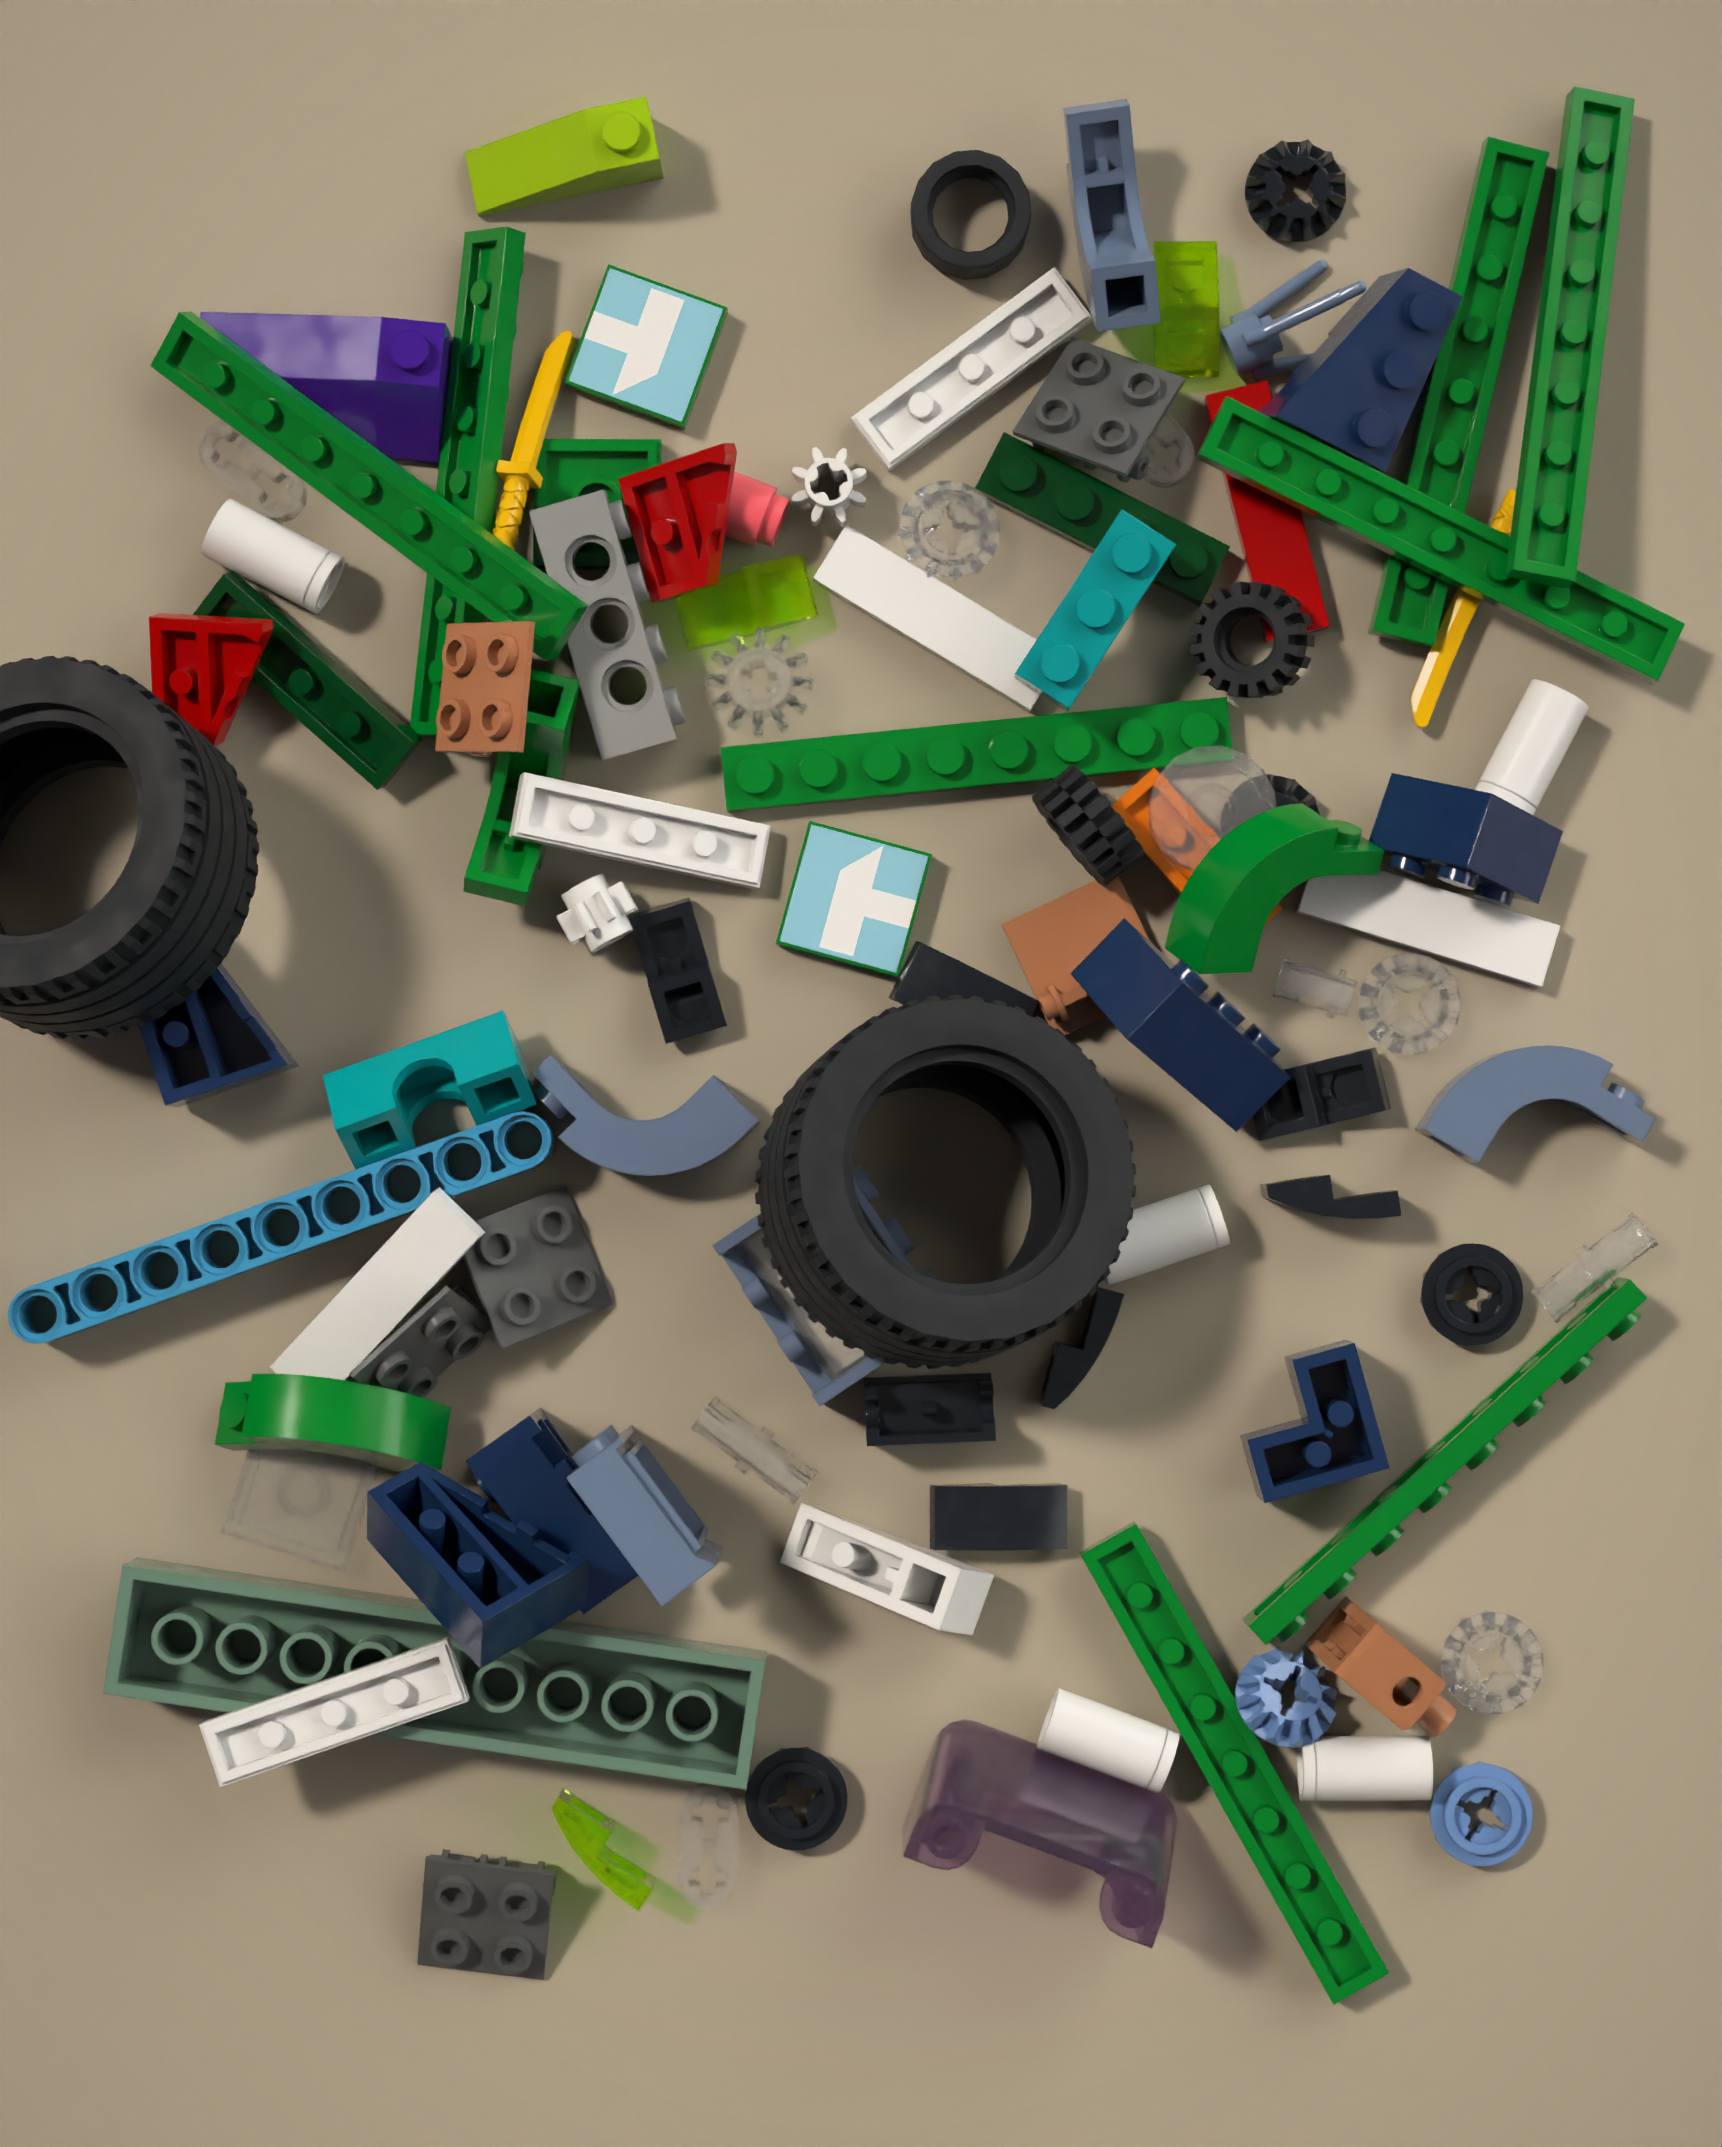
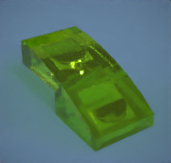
(1189, 308)
(754, 597)
(587, 1834)

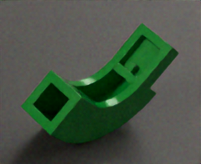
(503, 865)
(1247, 875)
(333, 1418)

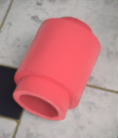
(755, 511)

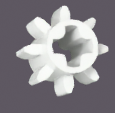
(838, 472)
(597, 912)

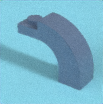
(1108, 217)
(1489, 1091)
(678, 1142)

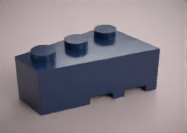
(1370, 369)
(1180, 1026)
(212, 1043)
(528, 1479)
(470, 1566)

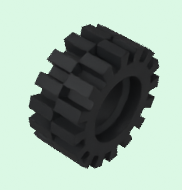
(1215, 631)
(1088, 825)

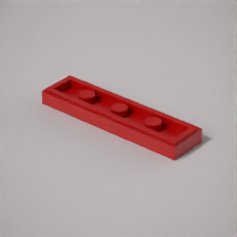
(1270, 529)

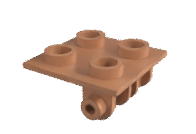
(485, 687)
(1058, 938)

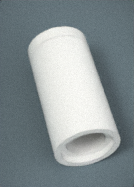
(273, 556)
(1533, 745)
(1170, 1233)
(1108, 1740)
(1366, 1768)

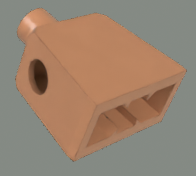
(1382, 1670)

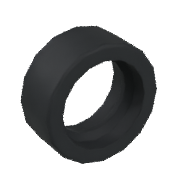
(966, 166)

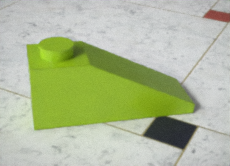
(566, 158)

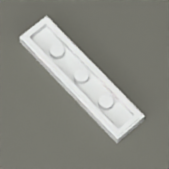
(971, 369)
(928, 613)
(639, 831)
(1434, 923)
(383, 1291)
(334, 1711)

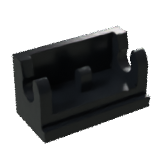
(929, 1409)

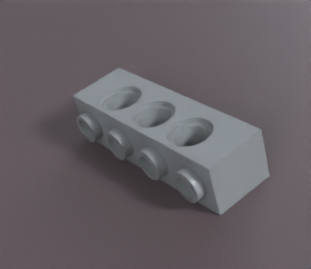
(560, 534)

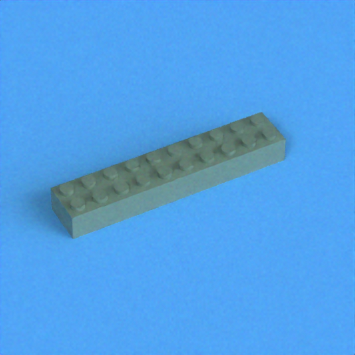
(559, 1697)

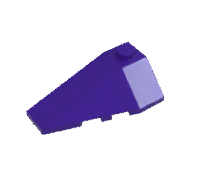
(367, 372)

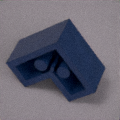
(1466, 838)
(1331, 1439)

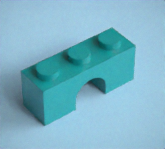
(1094, 610)
(381, 1096)

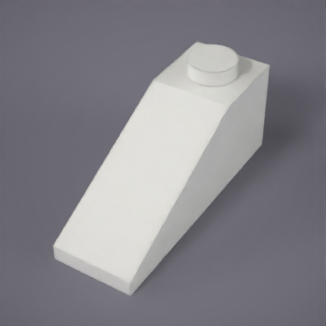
(887, 1570)

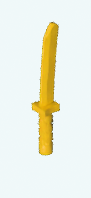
(521, 471)
(1451, 634)

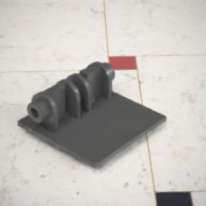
(1099, 409)
(535, 1268)
(426, 1344)
(485, 1915)

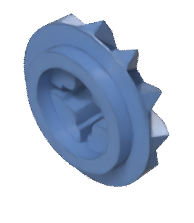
(1261, 1704)
(1487, 1843)

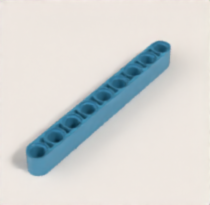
(251, 1229)

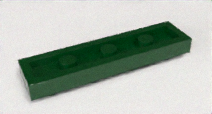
(1085, 508)
(318, 688)

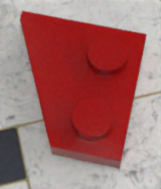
(681, 519)
(205, 666)

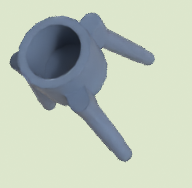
(1253, 340)

